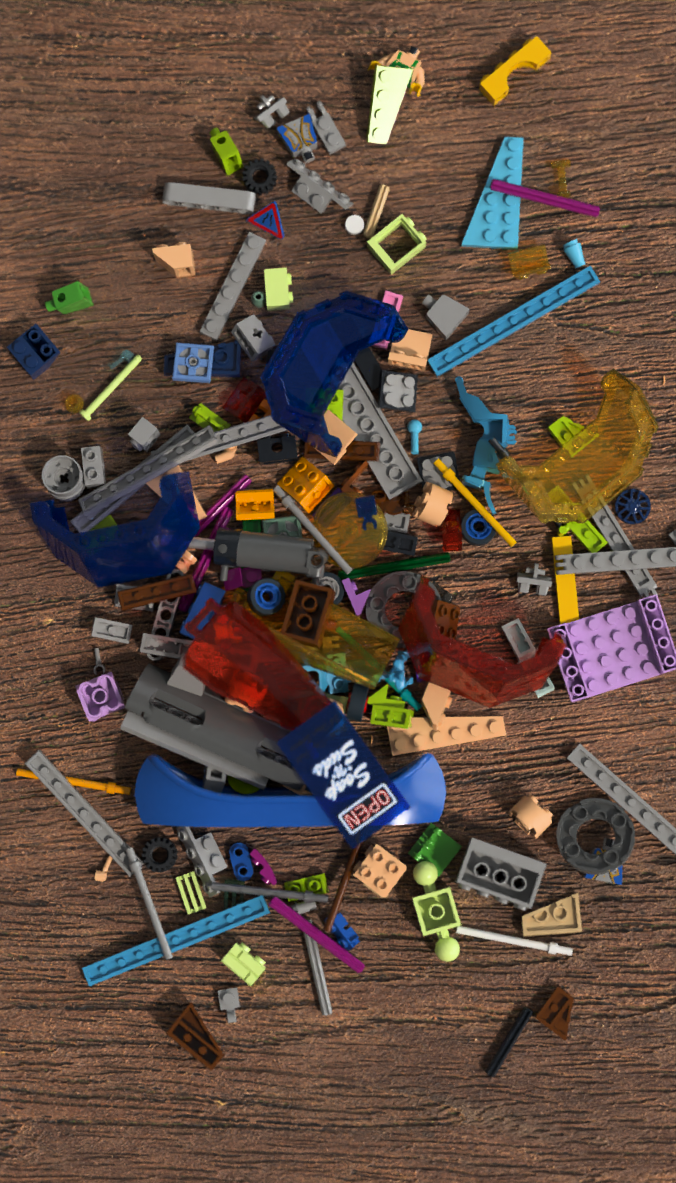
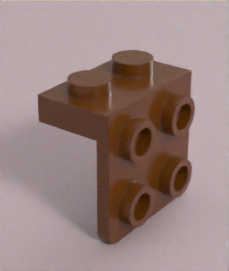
(446, 617)

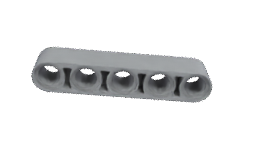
(208, 198)
(166, 625)

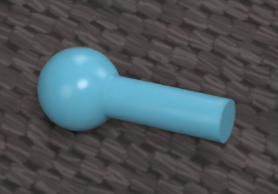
(414, 427)

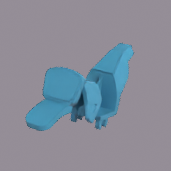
(484, 456)

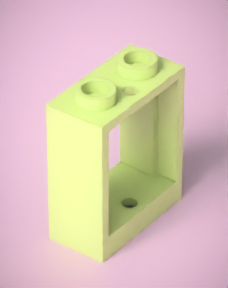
(382, 256)

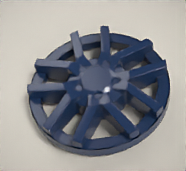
(632, 506)

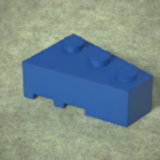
(203, 594)

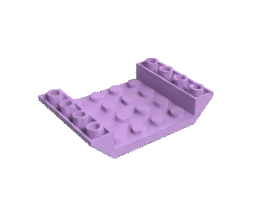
(615, 648)

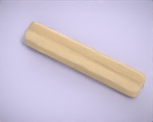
(376, 211)

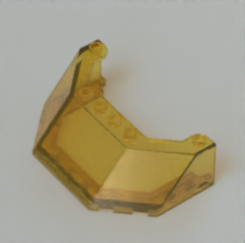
(591, 464)

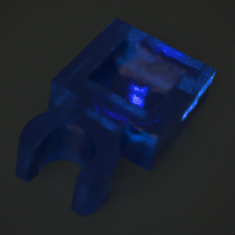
(367, 508)

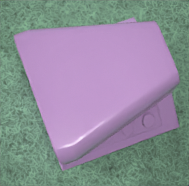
(100, 696)

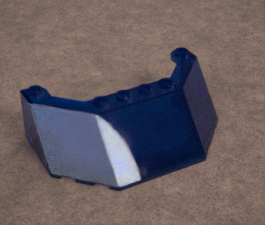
(317, 357)
(128, 549)

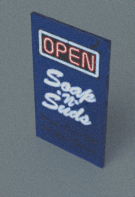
(343, 774)

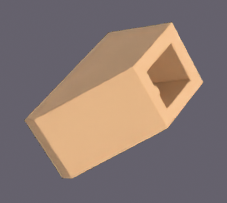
(434, 704)

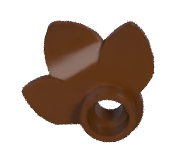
(388, 506)

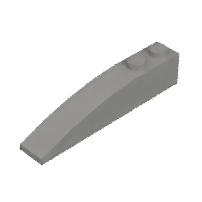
(164, 646)

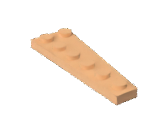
(452, 732)

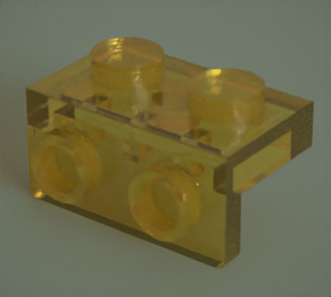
(529, 261)

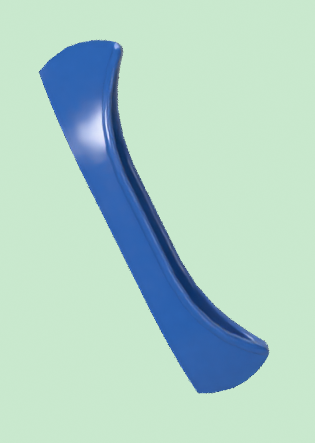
(177, 799)

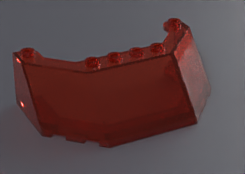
(466, 668)

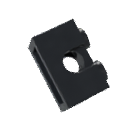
(268, 456)

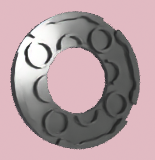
(383, 591)
(595, 809)

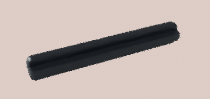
(509, 1042)

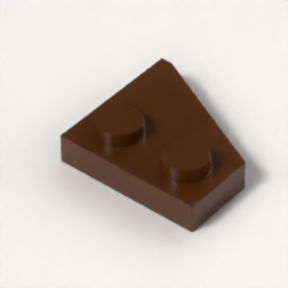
(557, 1012)

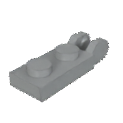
(326, 129)

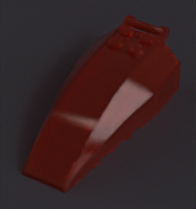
(251, 666)

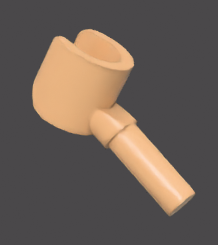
(102, 875)

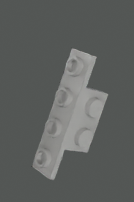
(315, 190)
(204, 856)

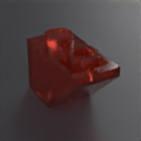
(451, 531)

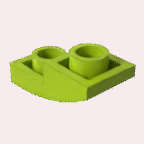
(314, 883)

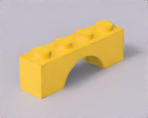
(532, 55)

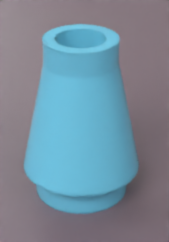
(574, 253)

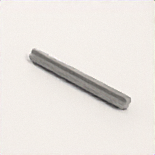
(318, 974)

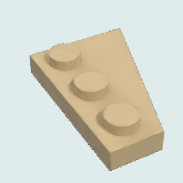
(556, 918)

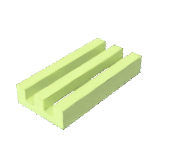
(180, 885)

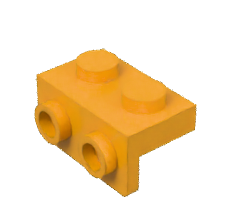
(255, 504)

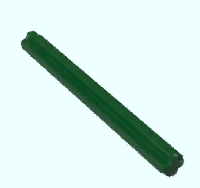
(396, 566)

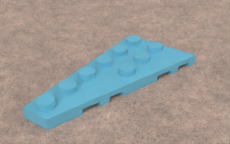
(497, 214)

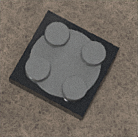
(397, 391)
(431, 474)

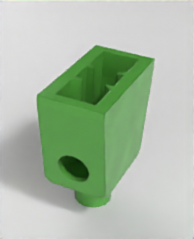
(70, 298)

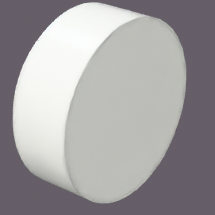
(354, 225)

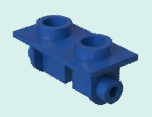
(346, 939)

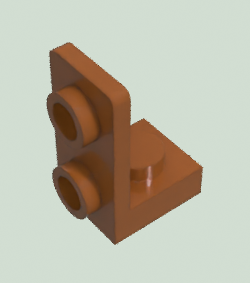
(347, 483)

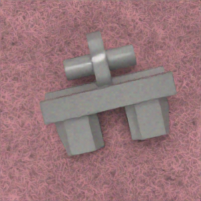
(278, 106)
(542, 582)

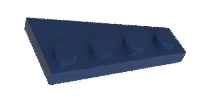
(225, 361)

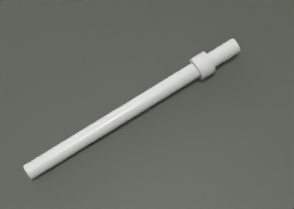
(551, 947)

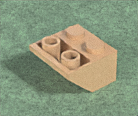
(176, 259)

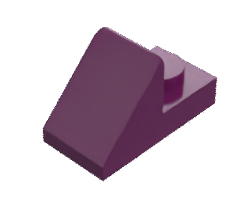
(242, 578)

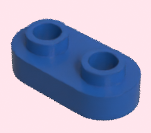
(241, 861)

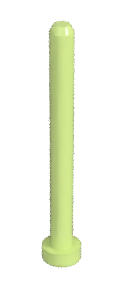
(109, 389)

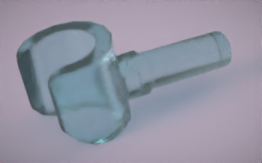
(125, 355)

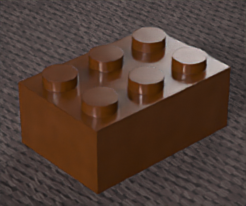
(308, 613)

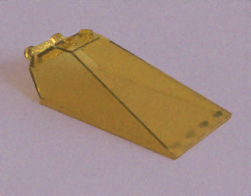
(353, 652)

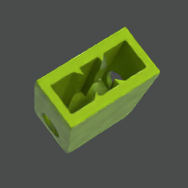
(225, 151)

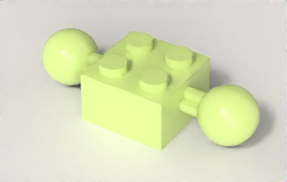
(436, 911)

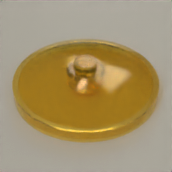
(342, 528)

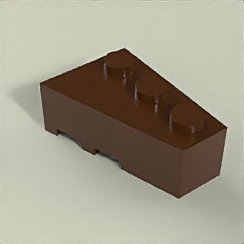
(195, 1038)

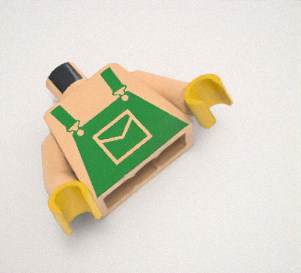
(405, 60)

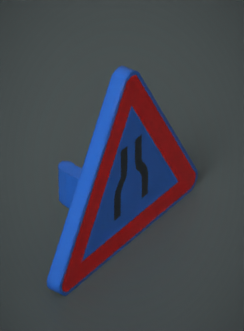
(268, 220)

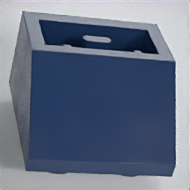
(34, 351)

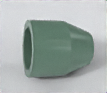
(258, 302)

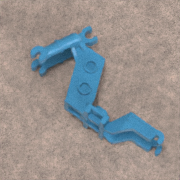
(340, 685)

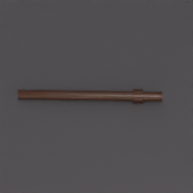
(342, 887)

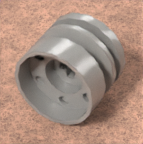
(62, 468)

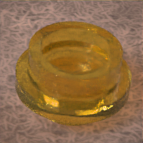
(74, 403)

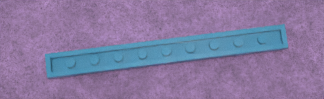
(513, 321)
(176, 940)

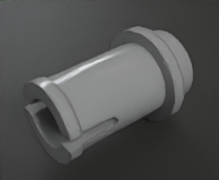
(303, 907)

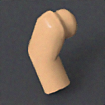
(226, 455)

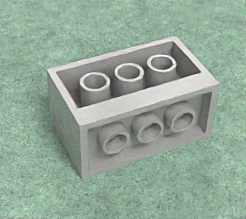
(512, 867)

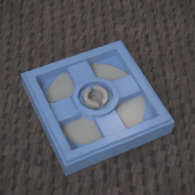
(193, 362)

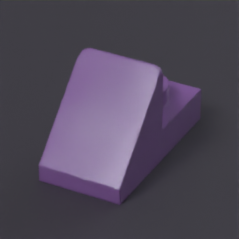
(357, 601)

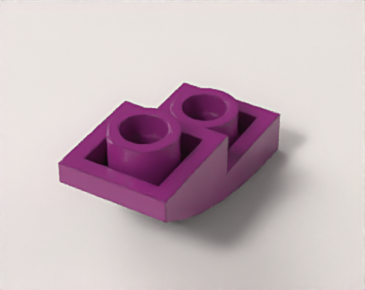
(267, 872)

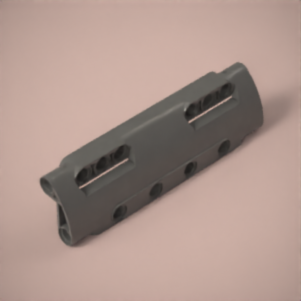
(223, 727)

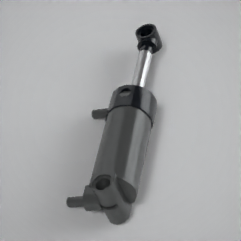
(264, 551)

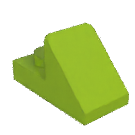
(379, 698)

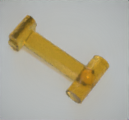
(560, 165)

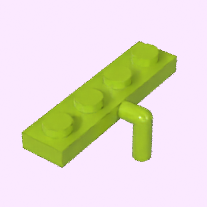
(585, 533)

